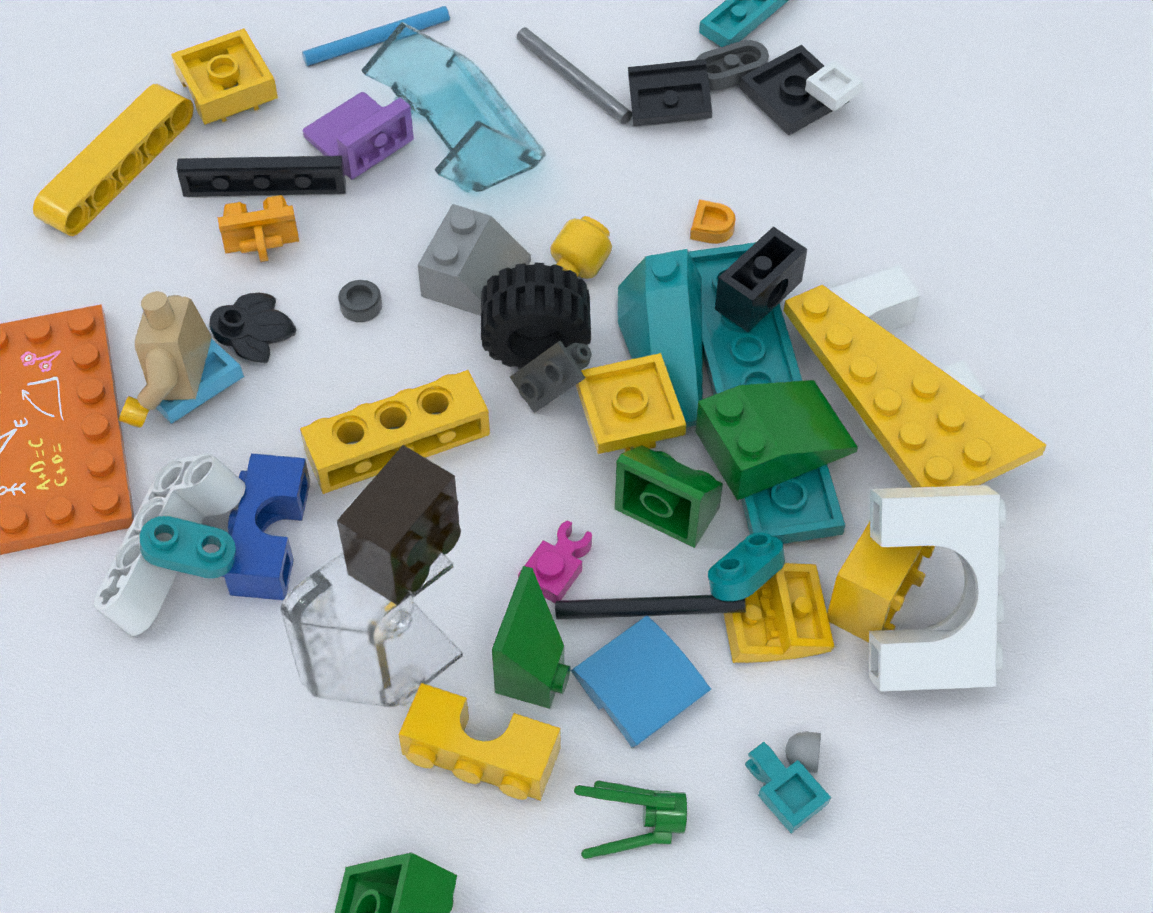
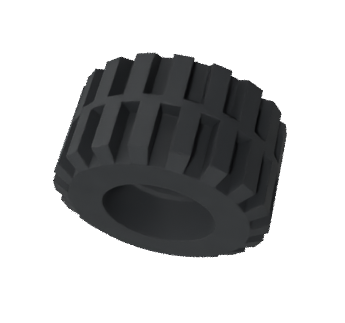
(531, 311)

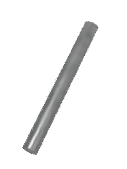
(574, 75)

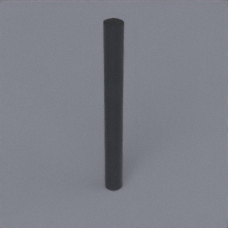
(646, 606)

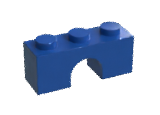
(273, 492)

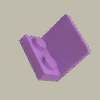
(362, 132)

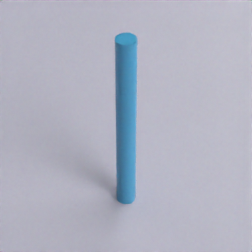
(372, 36)

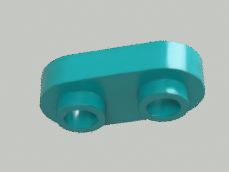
(185, 548)
(746, 567)

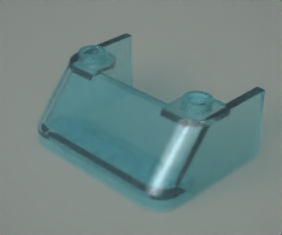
(461, 105)

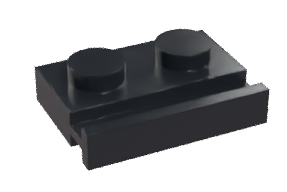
(670, 92)

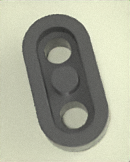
(733, 61)

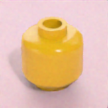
(582, 247)

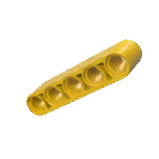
(113, 160)

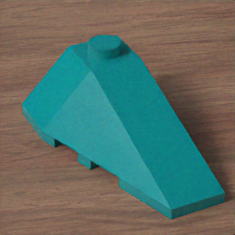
(664, 315)

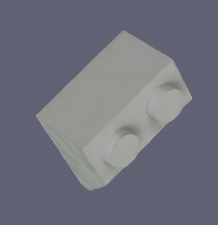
(464, 256)

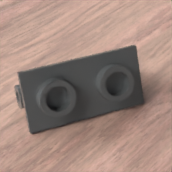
(551, 374)

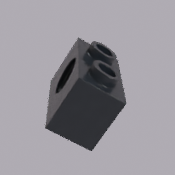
(760, 279)

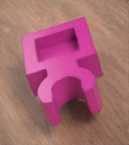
(558, 565)

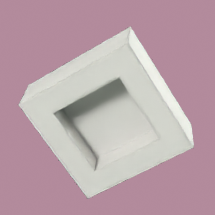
(834, 85)

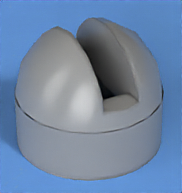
(805, 748)

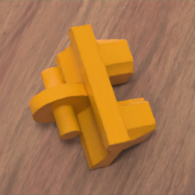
(258, 229)

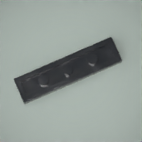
(261, 176)

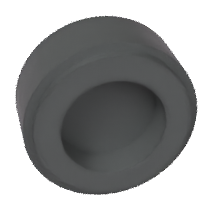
(360, 301)

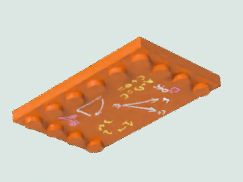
(60, 432)

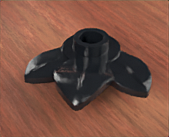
(251, 326)

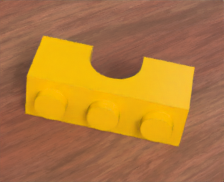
(514, 762)

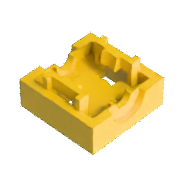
(221, 65)

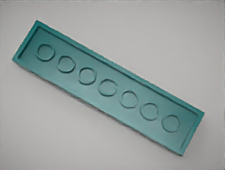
(733, 357)

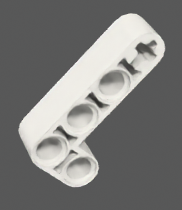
(183, 490)

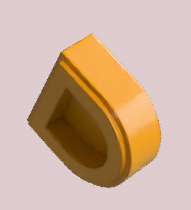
(712, 223)

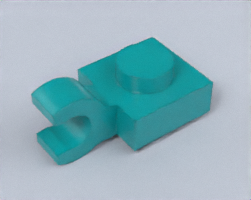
(788, 792)

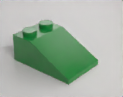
(770, 433)

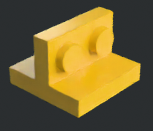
(630, 404)

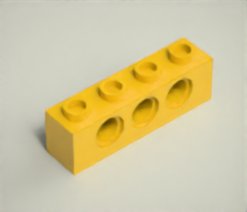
(340, 464)

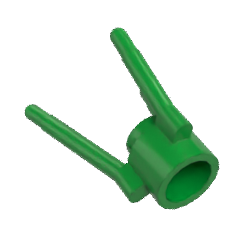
(661, 810)

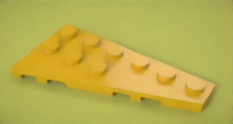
(914, 409)

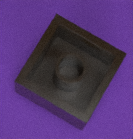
(400, 525)

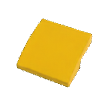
(782, 619)

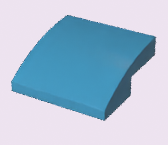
(641, 680)

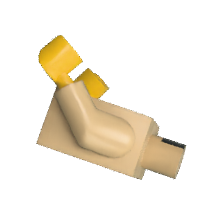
(171, 352)

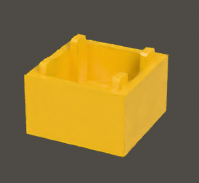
(874, 585)

